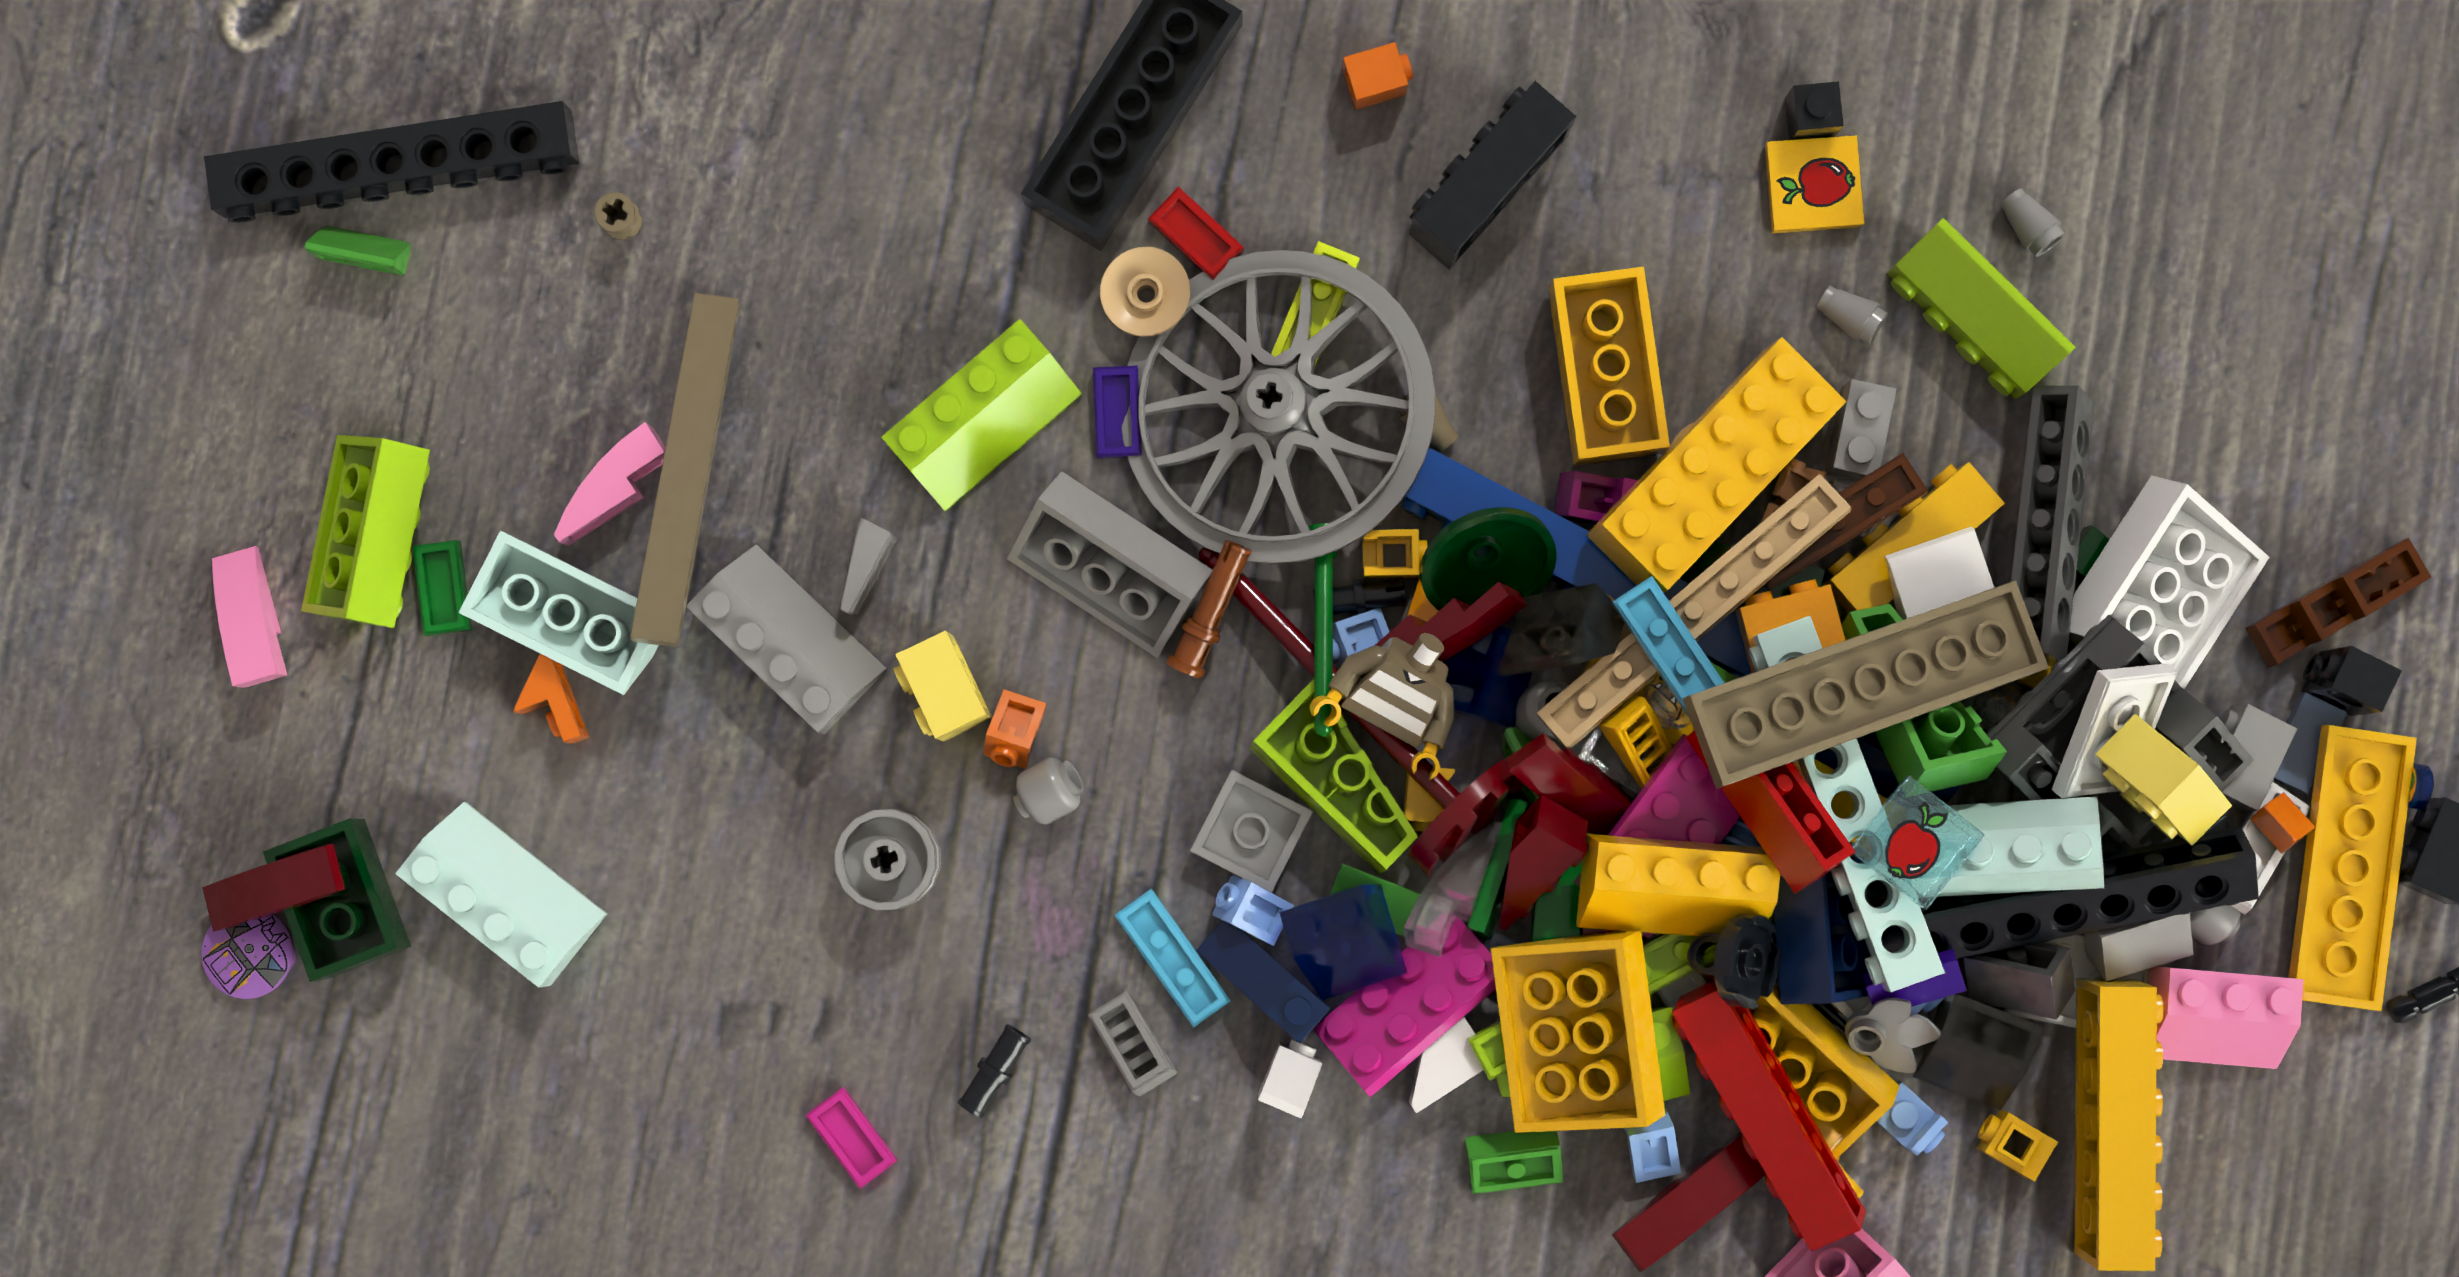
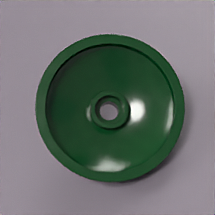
(1488, 549)

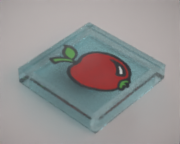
(1916, 842)

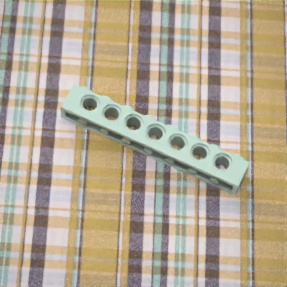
(1917, 957)

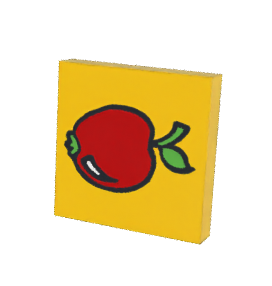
(1814, 184)

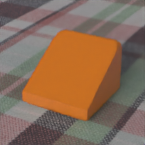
(2282, 822)

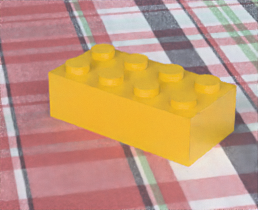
(1608, 366)

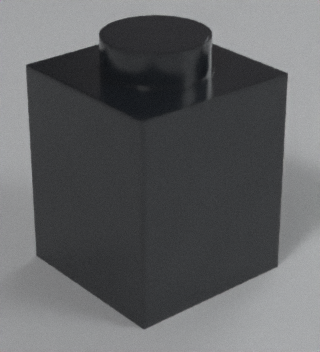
(1814, 111)

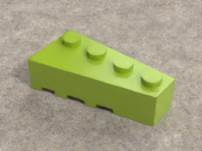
(1335, 782)

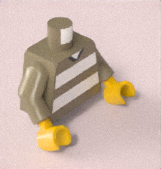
(1398, 691)

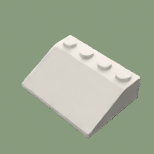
(2169, 576)

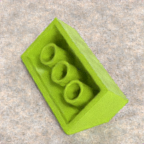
(1979, 310)
(982, 415)
(366, 530)

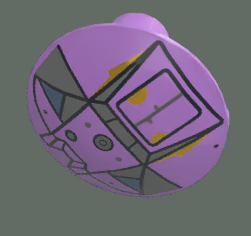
(248, 957)

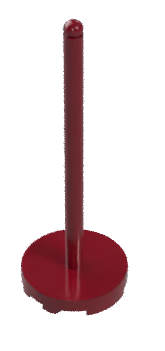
(1462, 811)

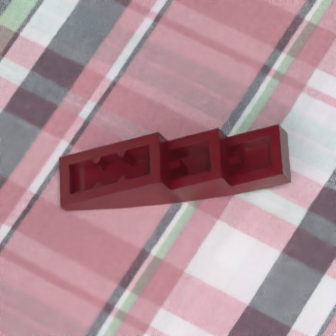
(1460, 624)
(1570, 783)
(273, 887)
(1688, 1203)

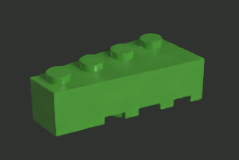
(1935, 747)

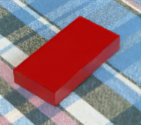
(1195, 233)

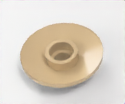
(1139, 270)

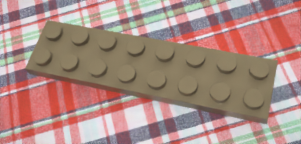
(1864, 684)

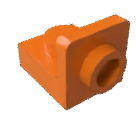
(1013, 729)

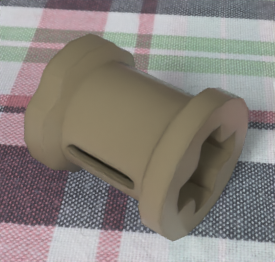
(617, 203)

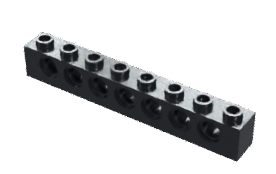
(233, 173)
(2137, 888)

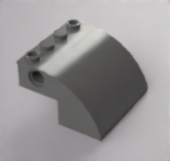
(2046, 717)

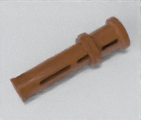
(1202, 628)

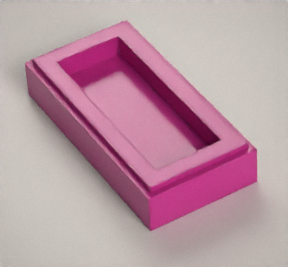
(851, 1137)

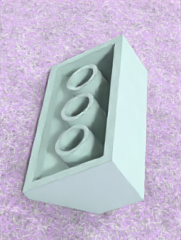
(558, 612)
(2031, 847)
(501, 894)

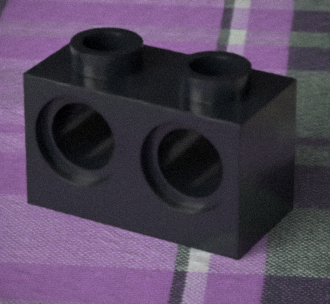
(2350, 680)

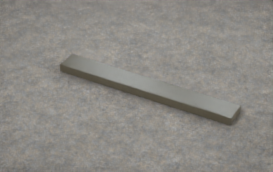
(685, 470)

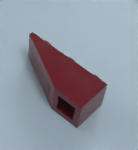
(1542, 849)

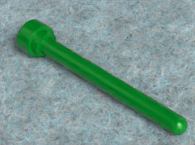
(1323, 634)

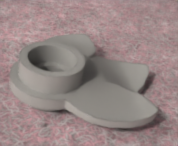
(1890, 1033)

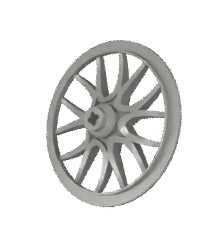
(1294, 420)

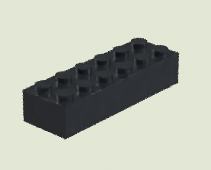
(1130, 114)

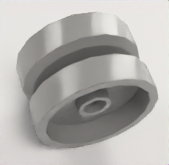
(861, 866)

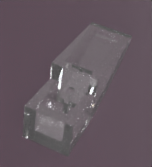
(1451, 893)

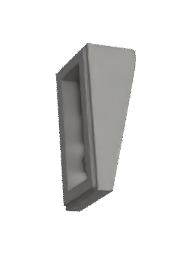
(868, 557)
(1154, 1077)

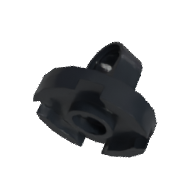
(1743, 961)

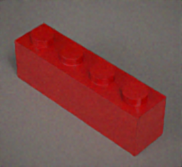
(1787, 822)

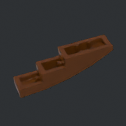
(2338, 602)

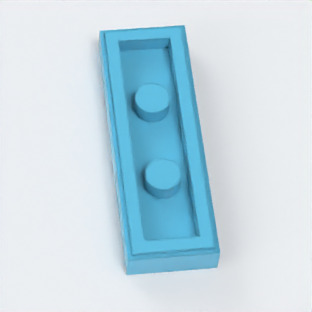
(1666, 641)
(1172, 957)

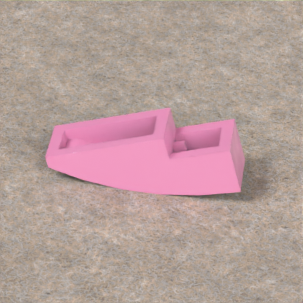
(611, 484)
(247, 618)

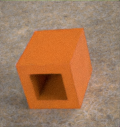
(1376, 75)

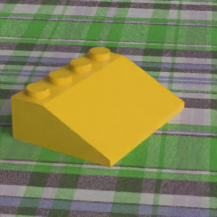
(1578, 1033)

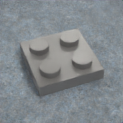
(1251, 831)

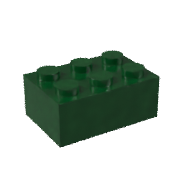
(350, 924)

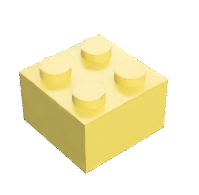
(942, 686)
(2161, 781)

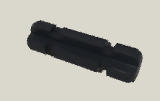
(2424, 997)

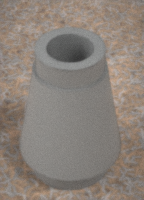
(2032, 223)
(1852, 314)

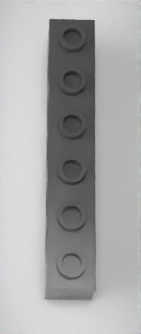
(2052, 511)

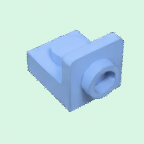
(1357, 634)
(1251, 909)
(1913, 1122)
(1653, 1150)

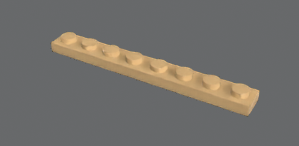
(1699, 606)

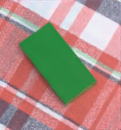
(441, 587)

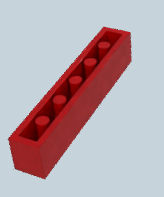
(1770, 1116)

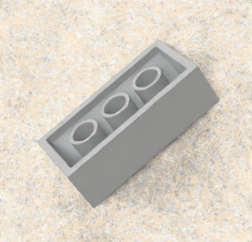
(1108, 564)
(787, 638)

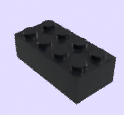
(1492, 173)

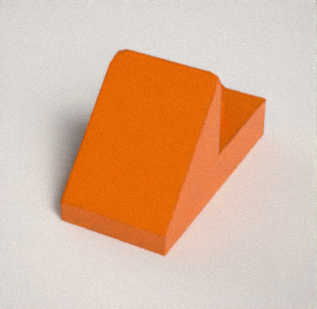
(551, 687)

